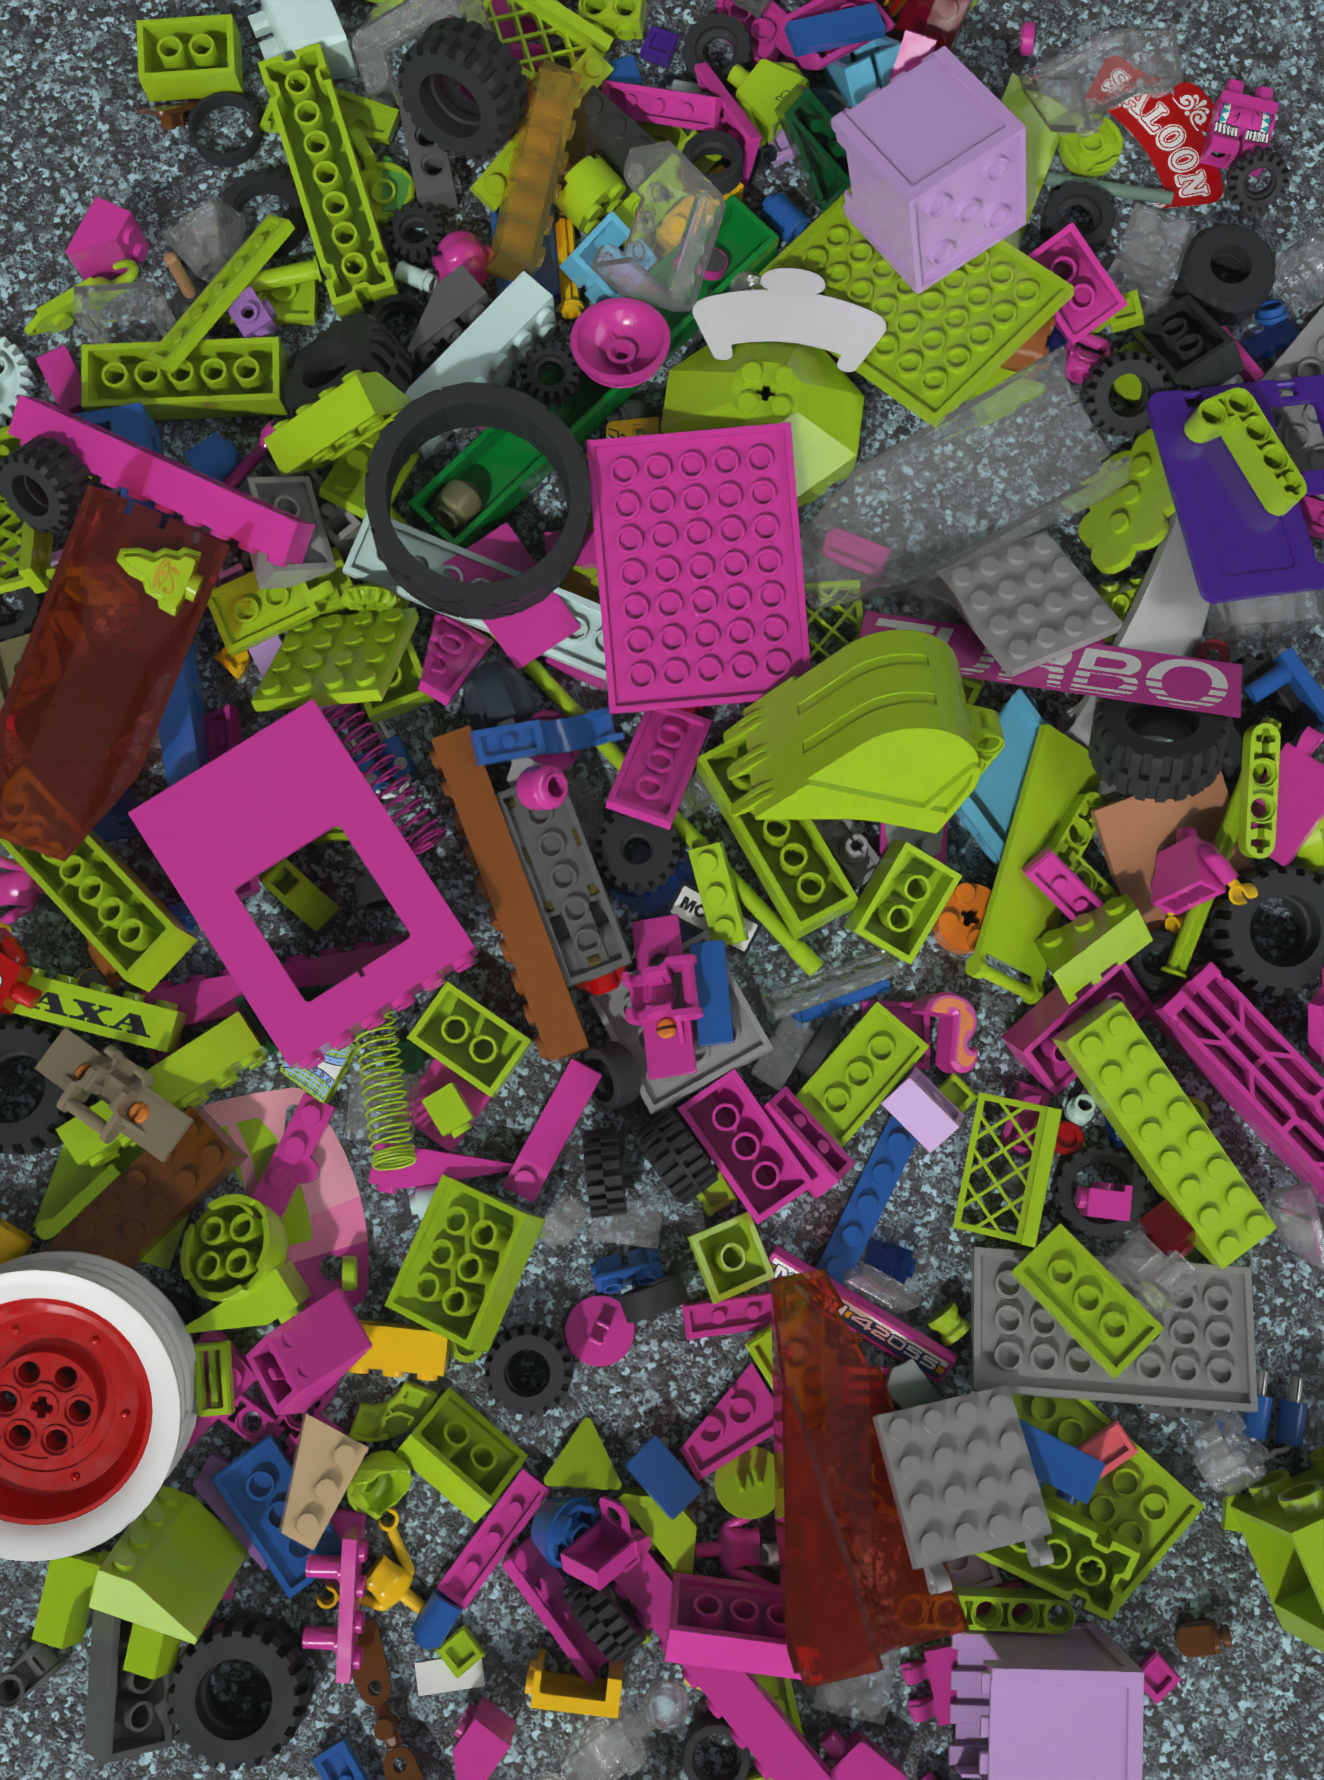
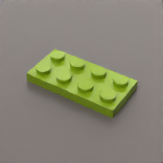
(861, 1073)
(1087, 1301)

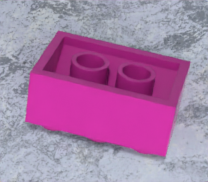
(816, 7)

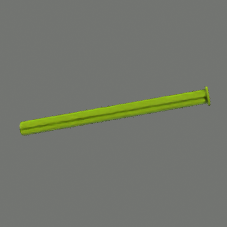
(1225, 842)

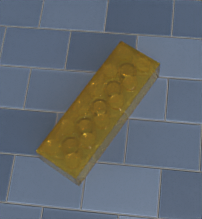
(534, 172)

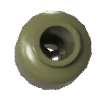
(457, 504)

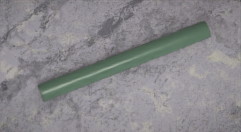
(1114, 189)

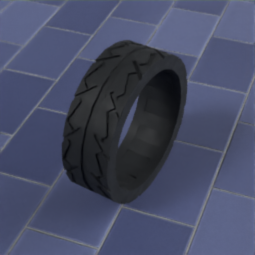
(477, 406)

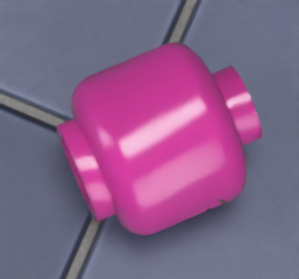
(542, 787)

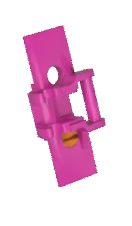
(652, 997)

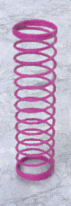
(417, 846)

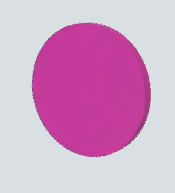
(599, 1331)

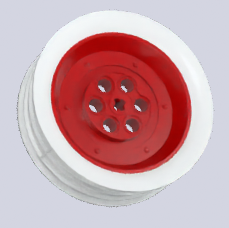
(131, 1371)

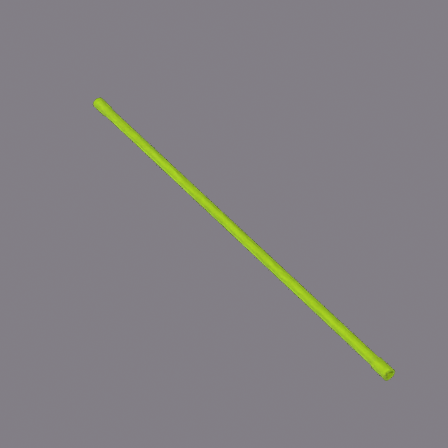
(797, 949)

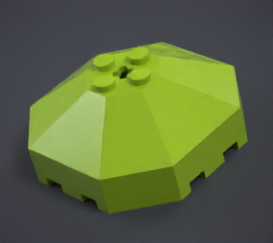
(808, 393)

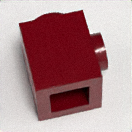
(1168, 1229)

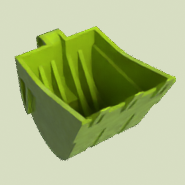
(867, 737)

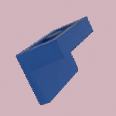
(663, 1476)

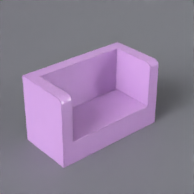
(923, 1110)

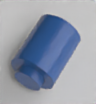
(783, 216)
(435, 1620)

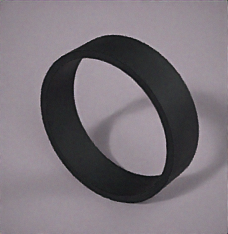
(216, 101)

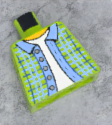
(326, 1077)

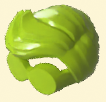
(379, 1483)

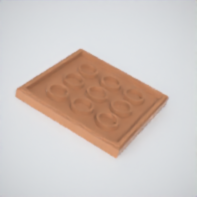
(1138, 830)

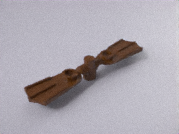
(375, 1669)

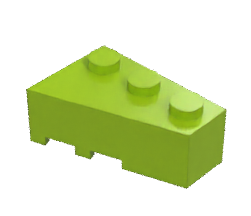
(1092, 944)

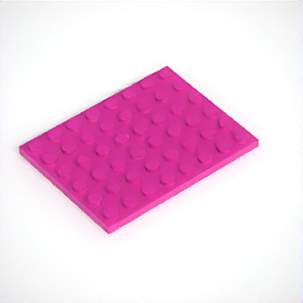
(698, 566)

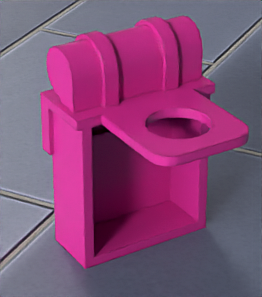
(605, 1548)

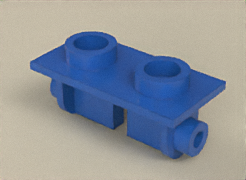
(612, 1276)

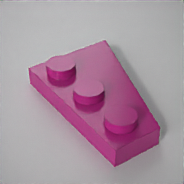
(450, 657)
(733, 1426)

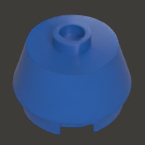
(560, 1524)

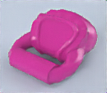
(1080, 360)

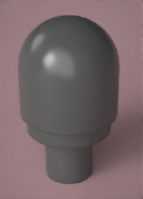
(630, 410)

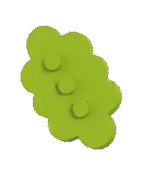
(1134, 514)

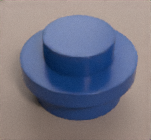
(1271, 313)

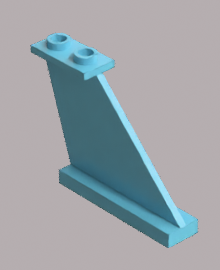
(993, 802)

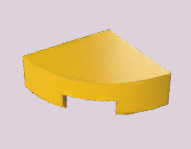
(237, 664)

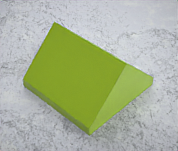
(730, 1257)

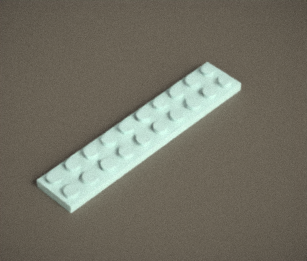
(579, 650)

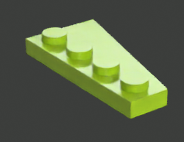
(374, 119)
(292, 304)

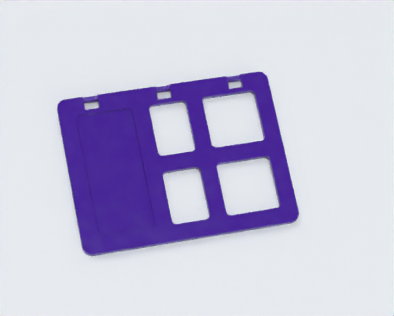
(1228, 533)

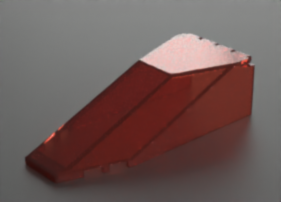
(94, 676)
(836, 1518)

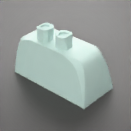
(300, 25)

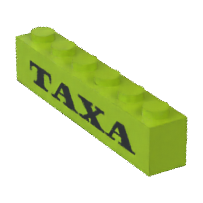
(106, 1014)

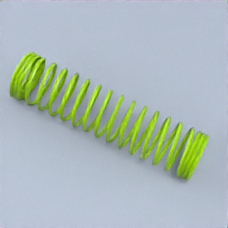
(394, 1156)

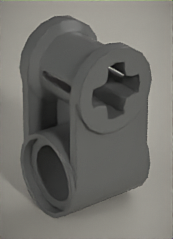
(30, 1671)

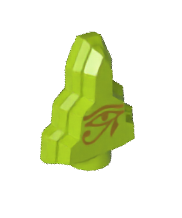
(165, 574)

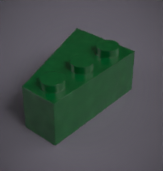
(814, 145)

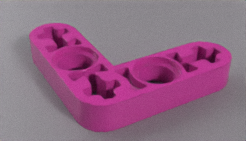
(271, 1422)

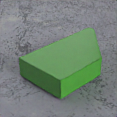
(401, 183)

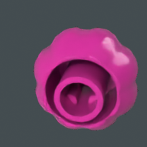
(461, 249)

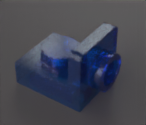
(890, 1259)

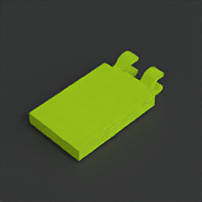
(256, 615)

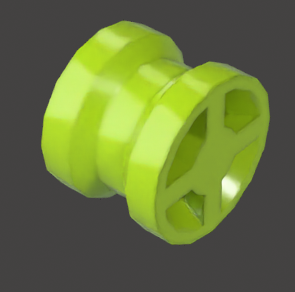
(949, 1324)

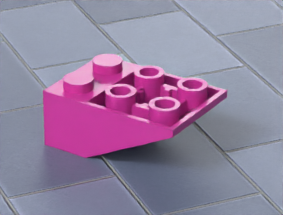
(308, 1354)

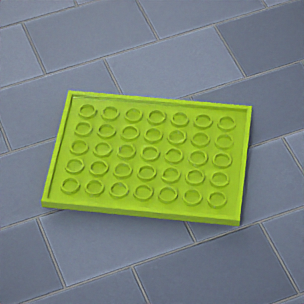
(947, 336)

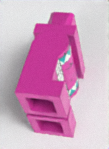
(1239, 124)

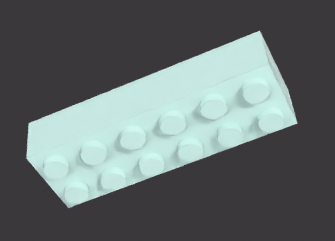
(491, 345)

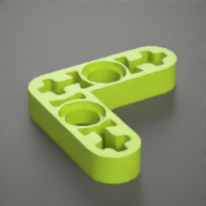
(1086, 828)

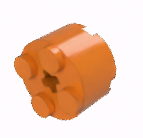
(949, 927)

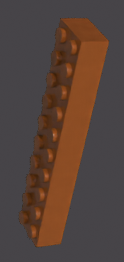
(513, 904)

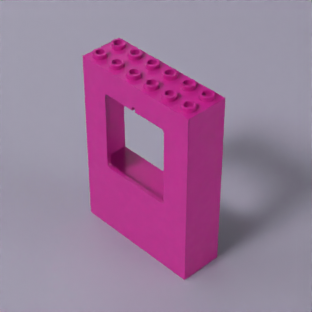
(256, 811)

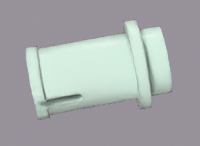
(414, 276)

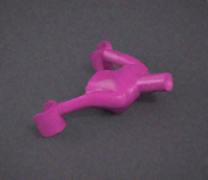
(17, 889)
(735, 1549)

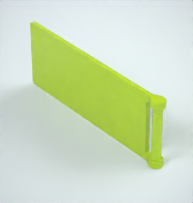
(1017, 907)

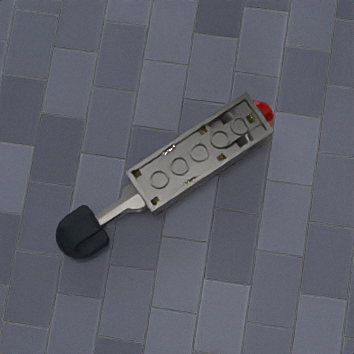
(552, 849)

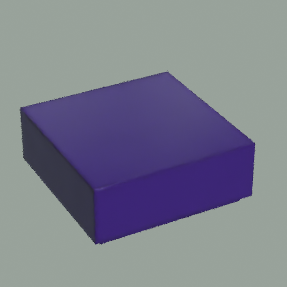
(660, 46)

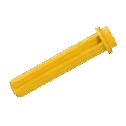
(570, 296)

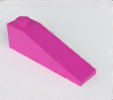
(552, 1130)
(431, 1166)

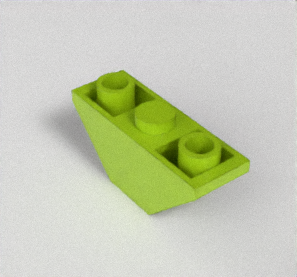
(299, 894)
(672, 1537)

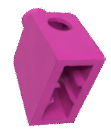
(859, 1758)

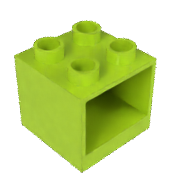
(1287, 1545)

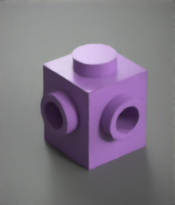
(252, 315)

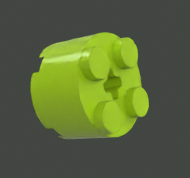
(590, 193)

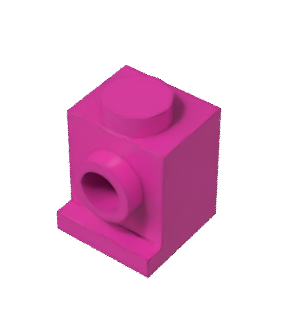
(1104, 1202)

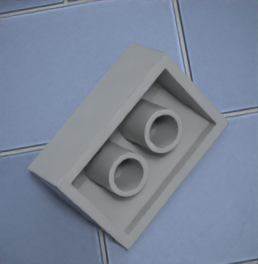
(297, 497)

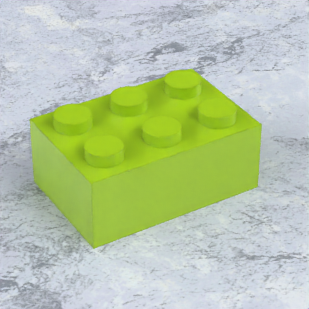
(189, 57)
(902, 900)
(470, 1040)

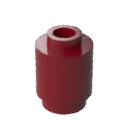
(1214, 643)

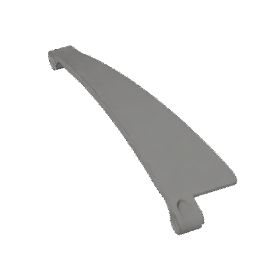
(1162, 619)

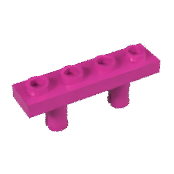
(351, 1619)

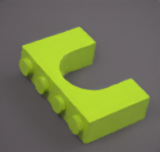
(66, 1611)

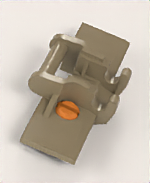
(122, 1085)

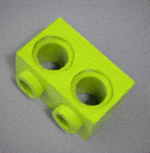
(612, 18)

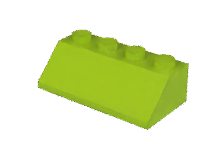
(335, 422)

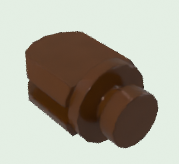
(1201, 1637)

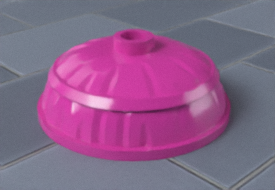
(617, 331)

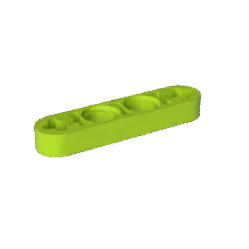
(1266, 791)

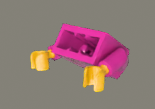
(1191, 875)

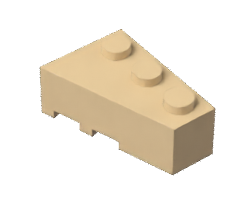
(319, 1477)

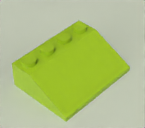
(464, 1264)
(169, 1567)

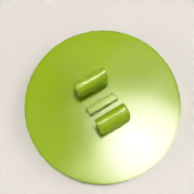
(747, 1484)

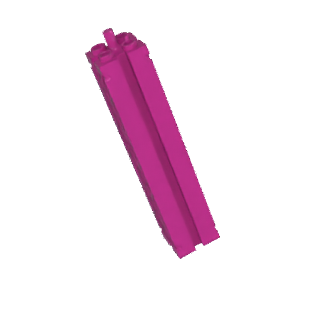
(1248, 1067)

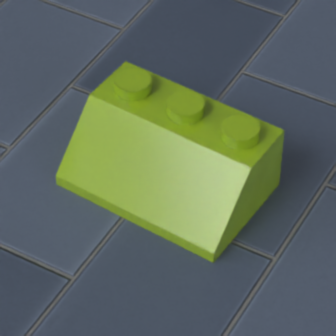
(462, 1455)

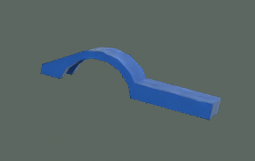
(543, 737)

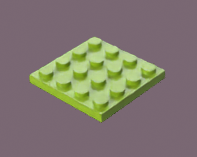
(337, 660)

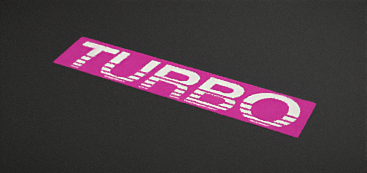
(1093, 669)

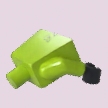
(760, 94)

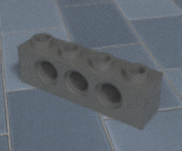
(436, 190)

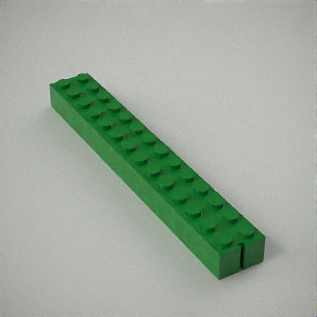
(510, 467)

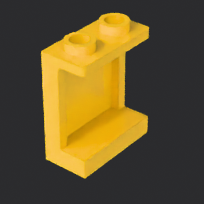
(571, 1692)

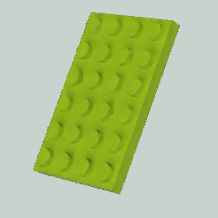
(1131, 1499)

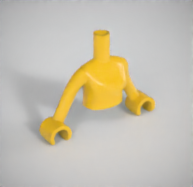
(385, 1578)

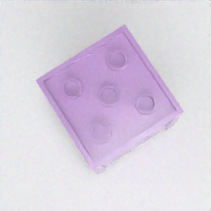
(933, 169)
(1046, 1706)

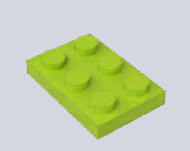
(347, 478)

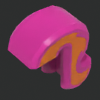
(955, 1029)

